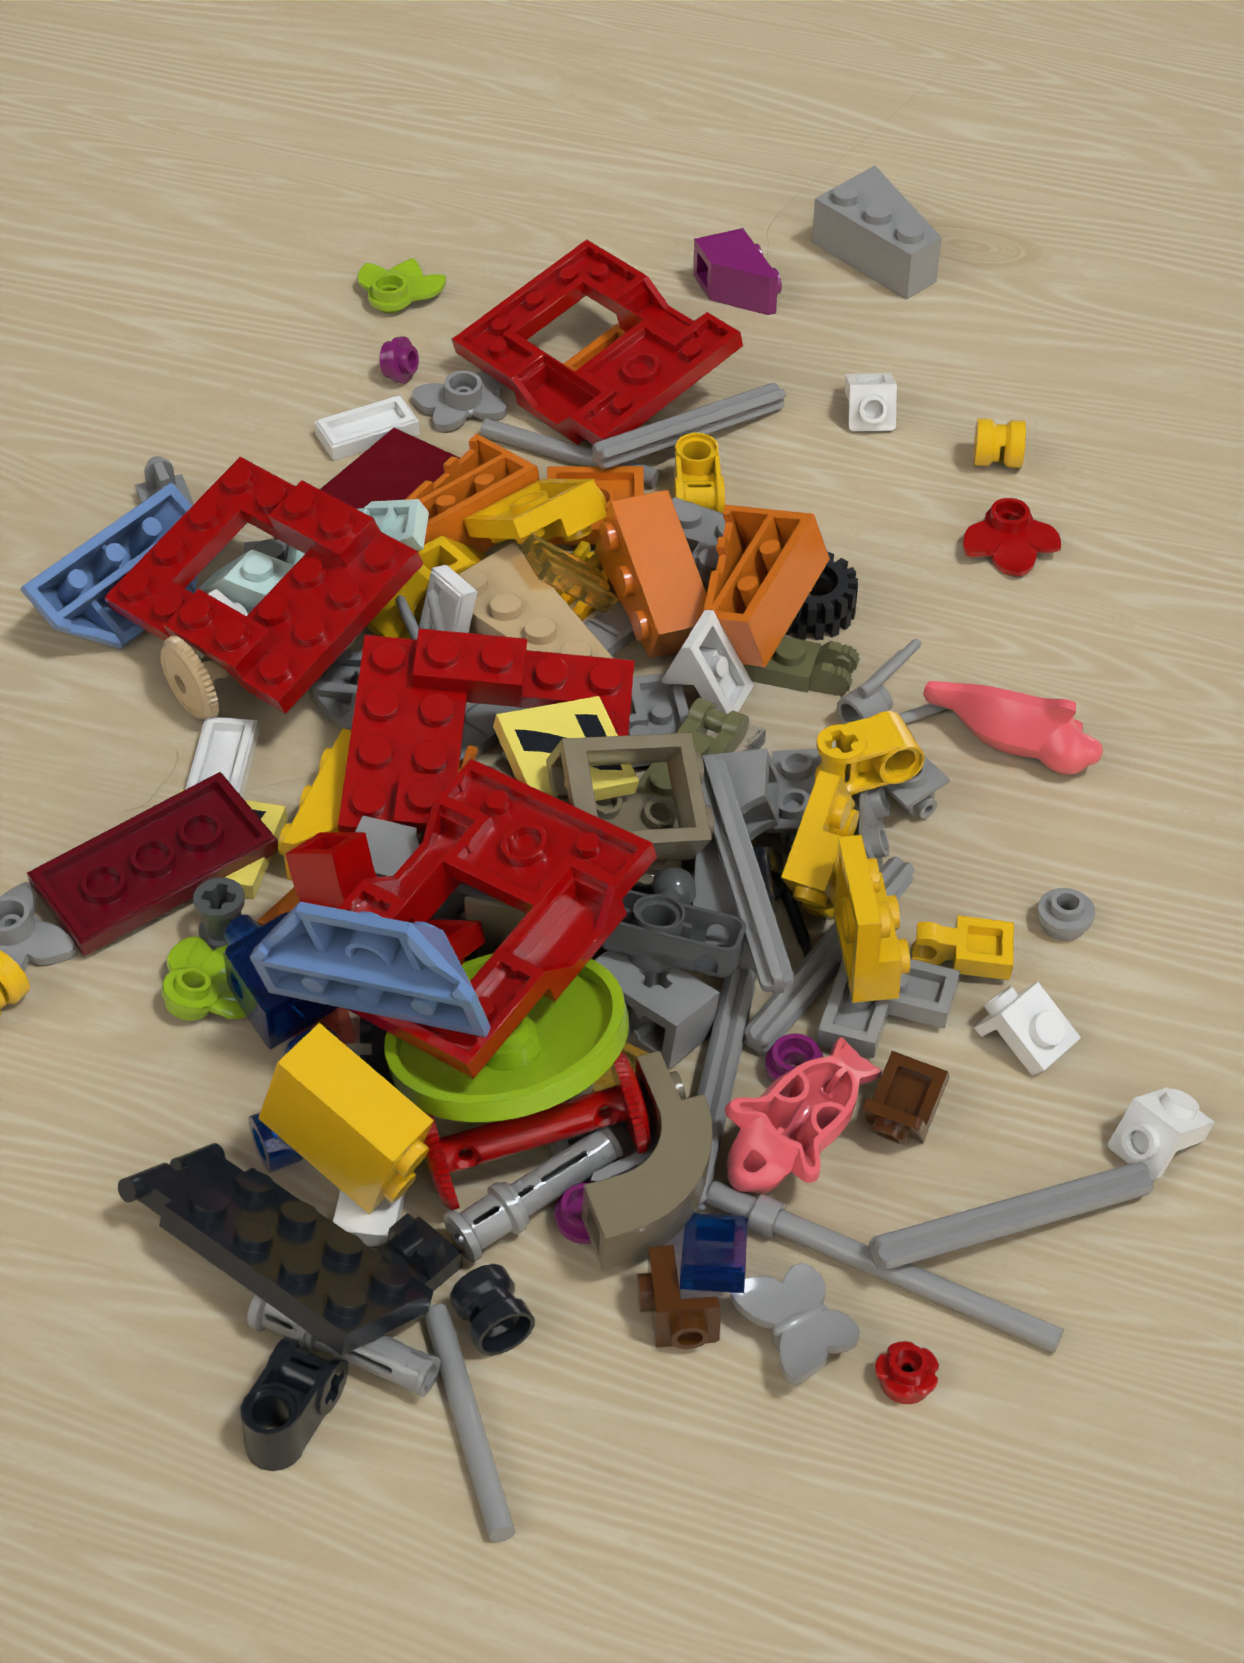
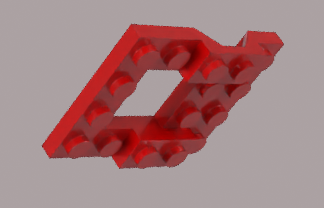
(621, 384)
(305, 618)
(415, 707)
(532, 855)

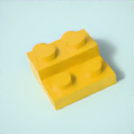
(544, 509)
(813, 856)
(867, 925)

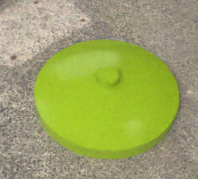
(542, 1063)

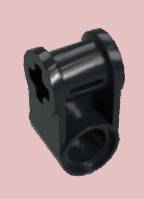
(290, 1392)

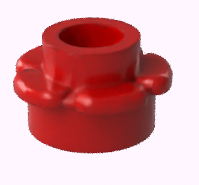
(907, 1386)

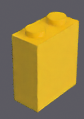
(346, 1119)

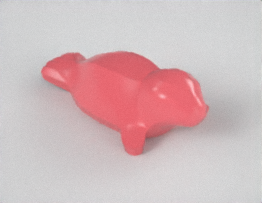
(1020, 724)
(795, 1120)

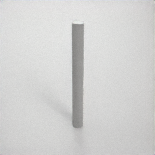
(552, 447)
(469, 1424)

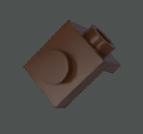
(905, 1099)
(675, 1320)

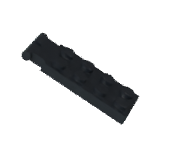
(279, 1248)

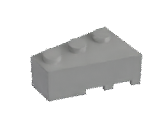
(878, 233)

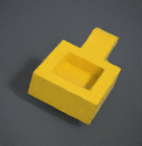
(974, 944)

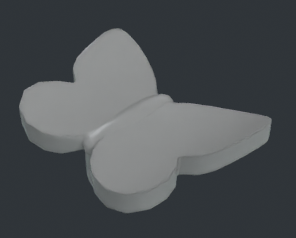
(460, 397)
(26, 937)
(800, 1321)

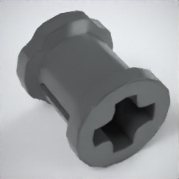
(218, 904)

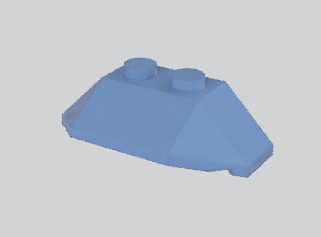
(75, 587)
(369, 967)

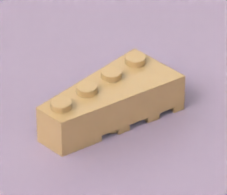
(521, 606)

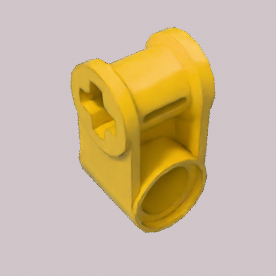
(699, 471)
(871, 751)

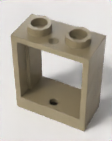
(572, 783)

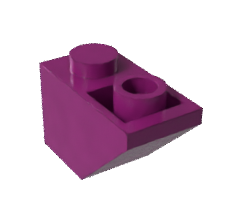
(736, 272)

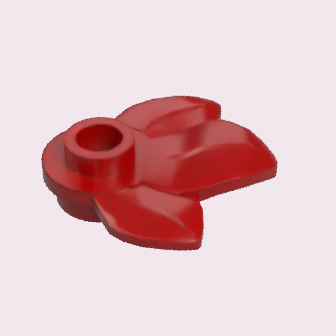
(1010, 537)

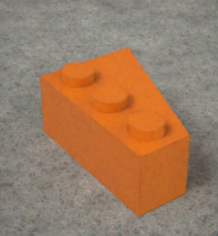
(469, 485)
(763, 576)

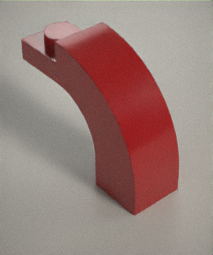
(335, 863)

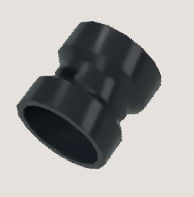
(489, 1304)

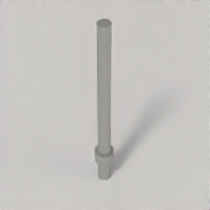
(771, 1218)

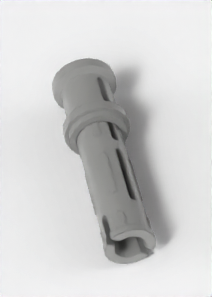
(509, 1206)
(381, 1356)

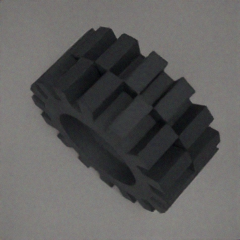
(835, 606)

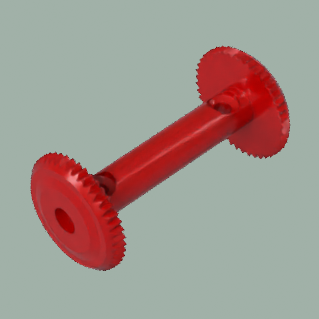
(539, 1129)

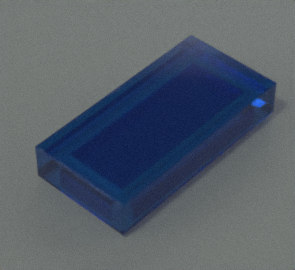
(714, 1253)

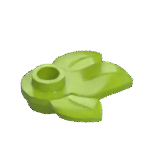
(399, 285)
(198, 982)

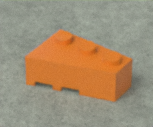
(652, 570)

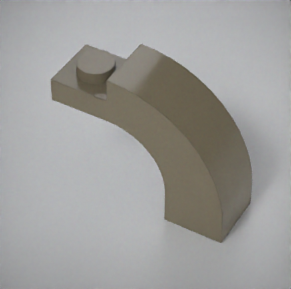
(662, 1193)

